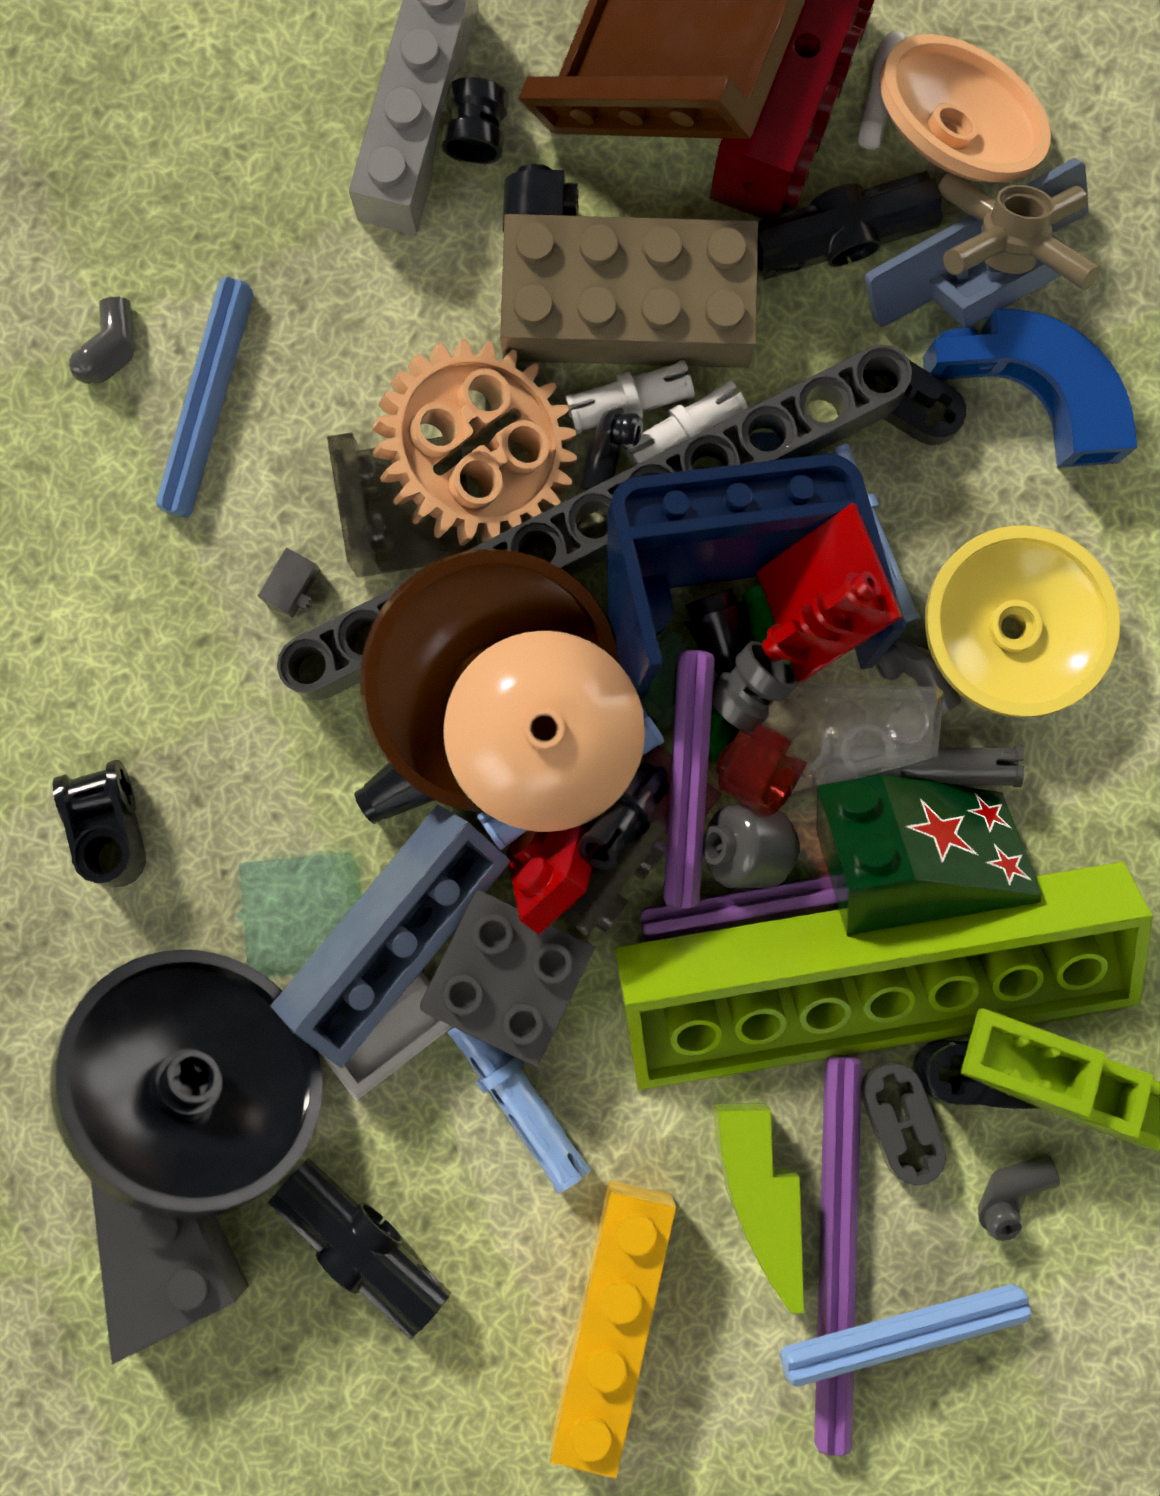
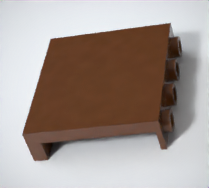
(666, 68)

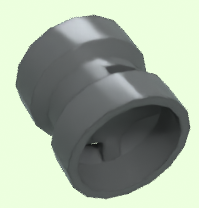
(752, 687)

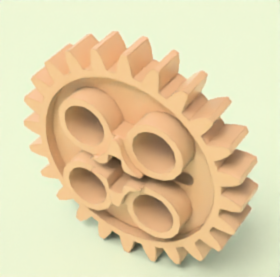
(440, 397)

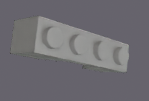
(403, 125)

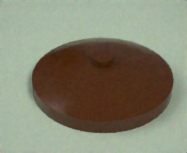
(437, 629)

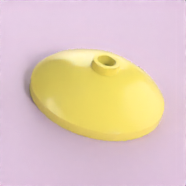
(1056, 597)

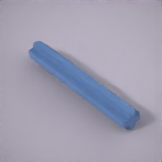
(205, 397)

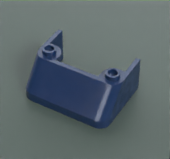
(719, 529)

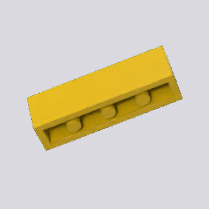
(612, 1329)

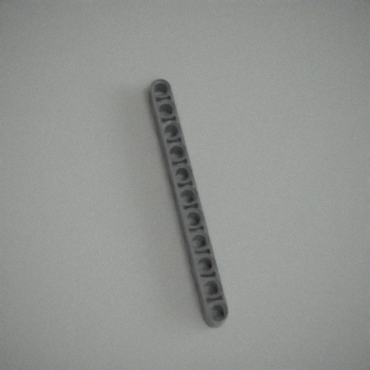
(727, 441)

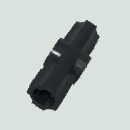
(848, 224)
(359, 1249)

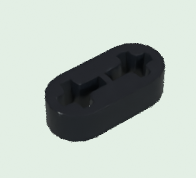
(926, 390)

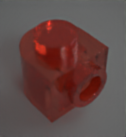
(759, 769)

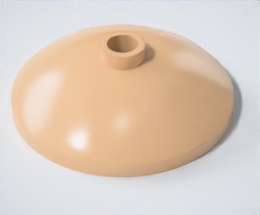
(964, 109)
(552, 781)

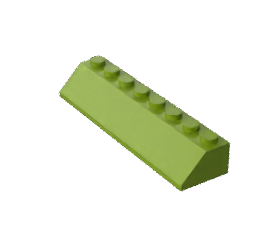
(813, 993)

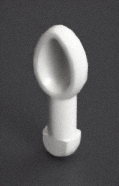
(875, 113)

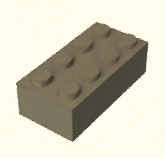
(629, 290)

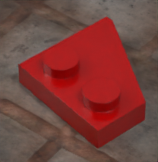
(548, 873)

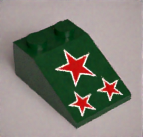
(919, 851)

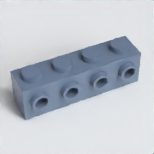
(389, 935)

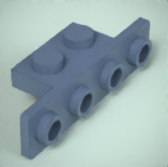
(974, 294)

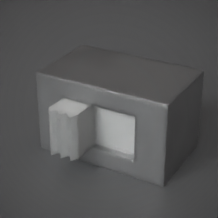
(289, 583)

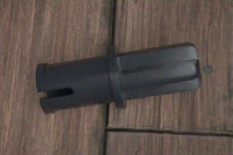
(626, 817)

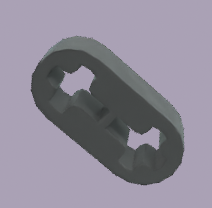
(917, 1117)

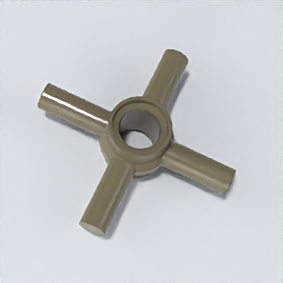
(1017, 230)

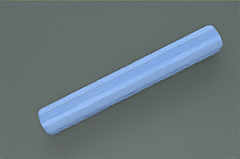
(904, 1335)

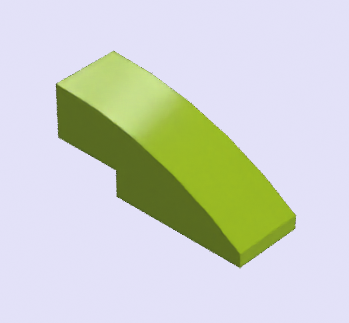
(762, 1196)

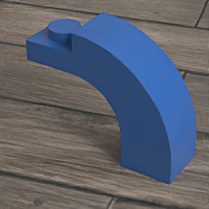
(1060, 367)

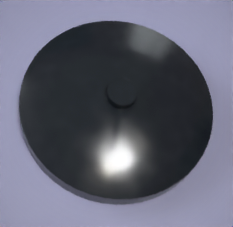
(184, 1085)

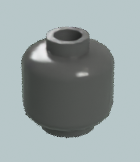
(750, 848)

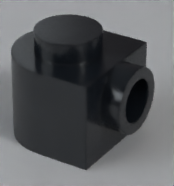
(539, 191)

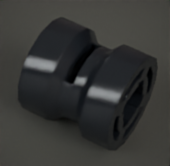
(475, 112)

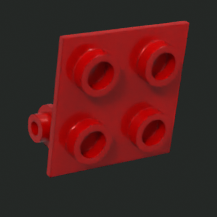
(826, 595)

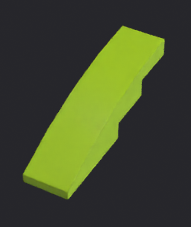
(1064, 1078)

